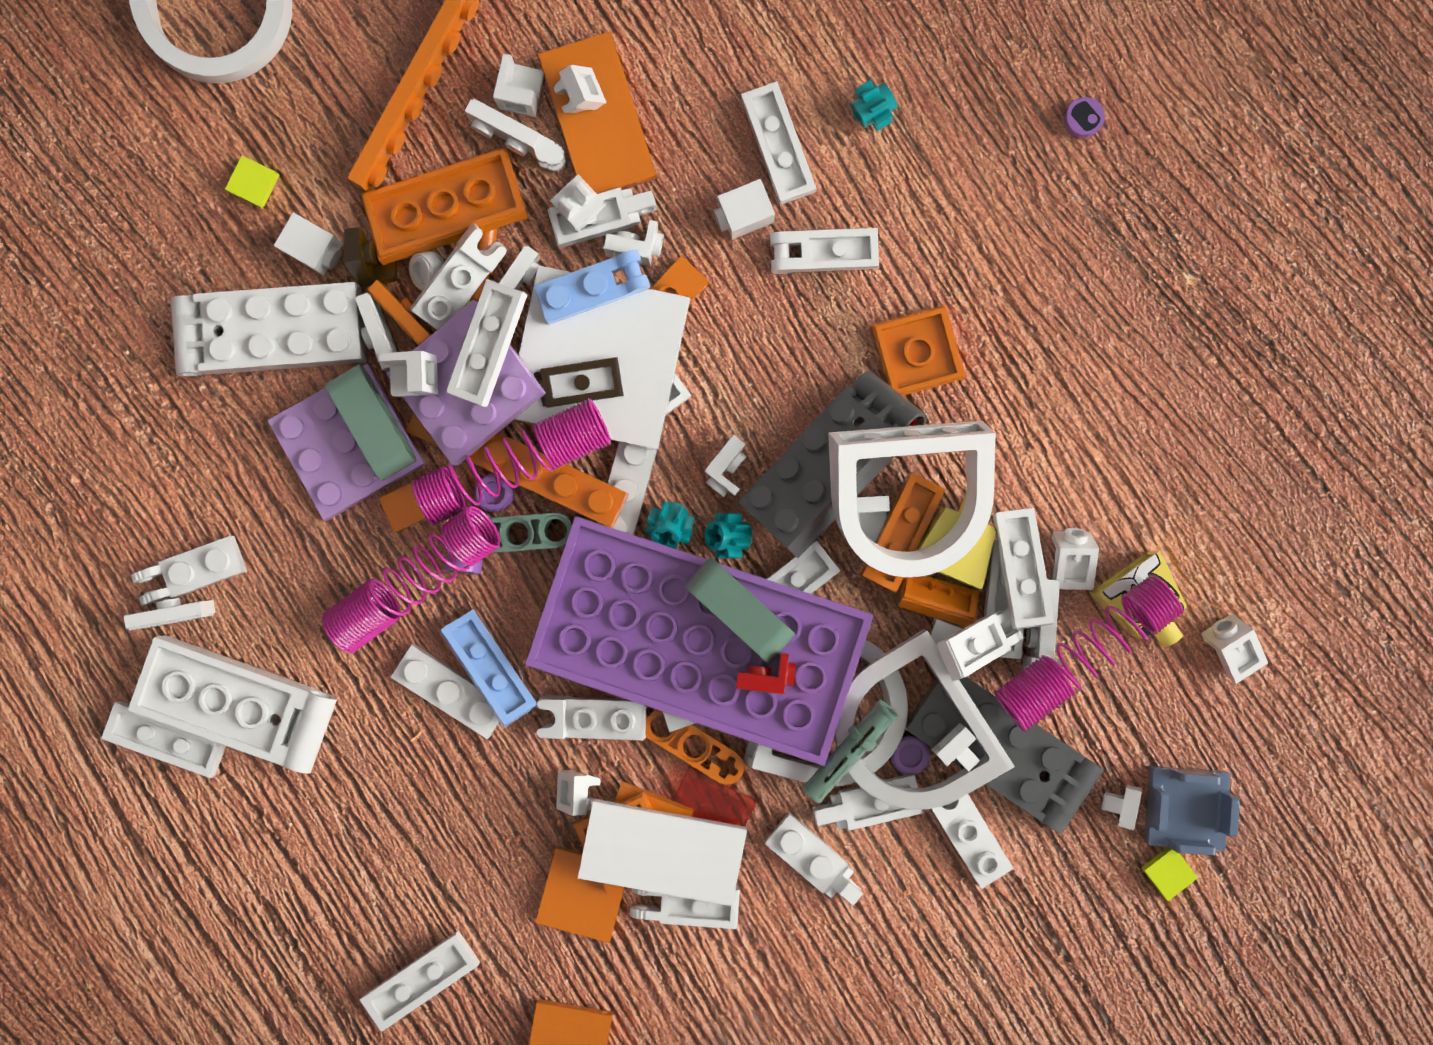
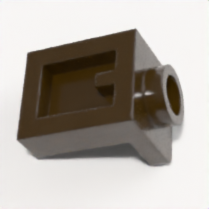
(363, 260)

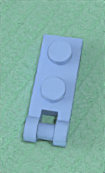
(591, 287)

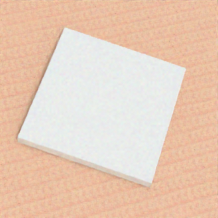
(638, 330)

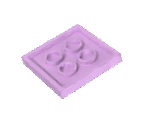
(456, 423)
(328, 454)

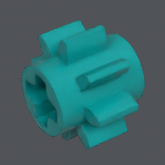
(873, 105)
(670, 524)
(728, 535)

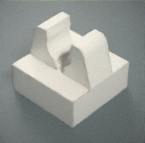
(581, 88)
(578, 203)
(956, 746)
(573, 792)
(1125, 805)

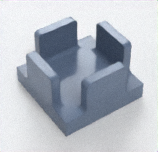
(1190, 810)

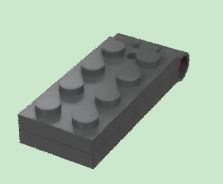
(796, 491)
(1048, 799)

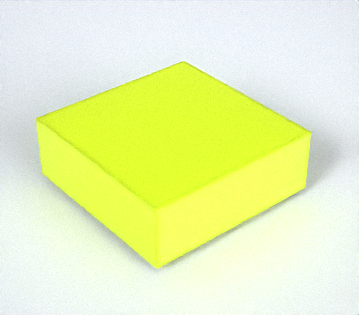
(252, 182)
(1169, 873)

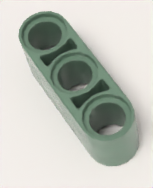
(370, 422)
(537, 532)
(739, 610)

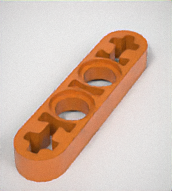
(675, 741)

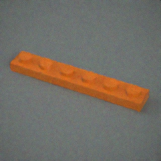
(407, 99)
(564, 486)

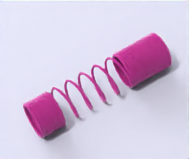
(560, 439)
(373, 605)
(1044, 682)

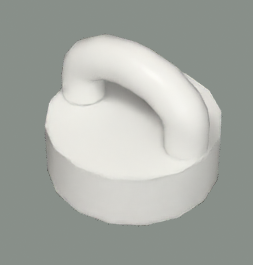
(424, 267)

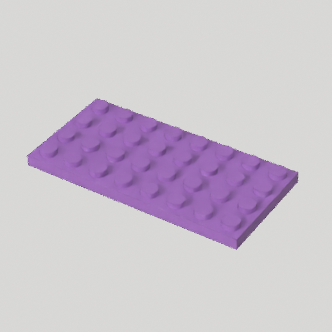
(637, 633)

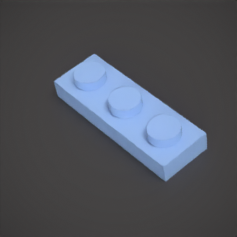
(488, 668)

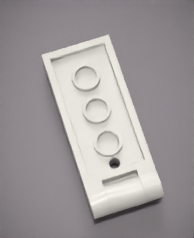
(267, 329)
(232, 703)

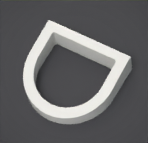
(222, 69)
(971, 436)
(894, 694)
(960, 784)

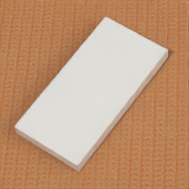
(662, 852)

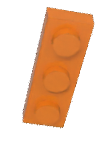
(905, 524)

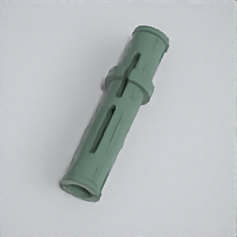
(820, 783)

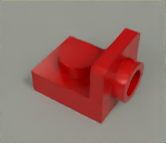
(759, 677)

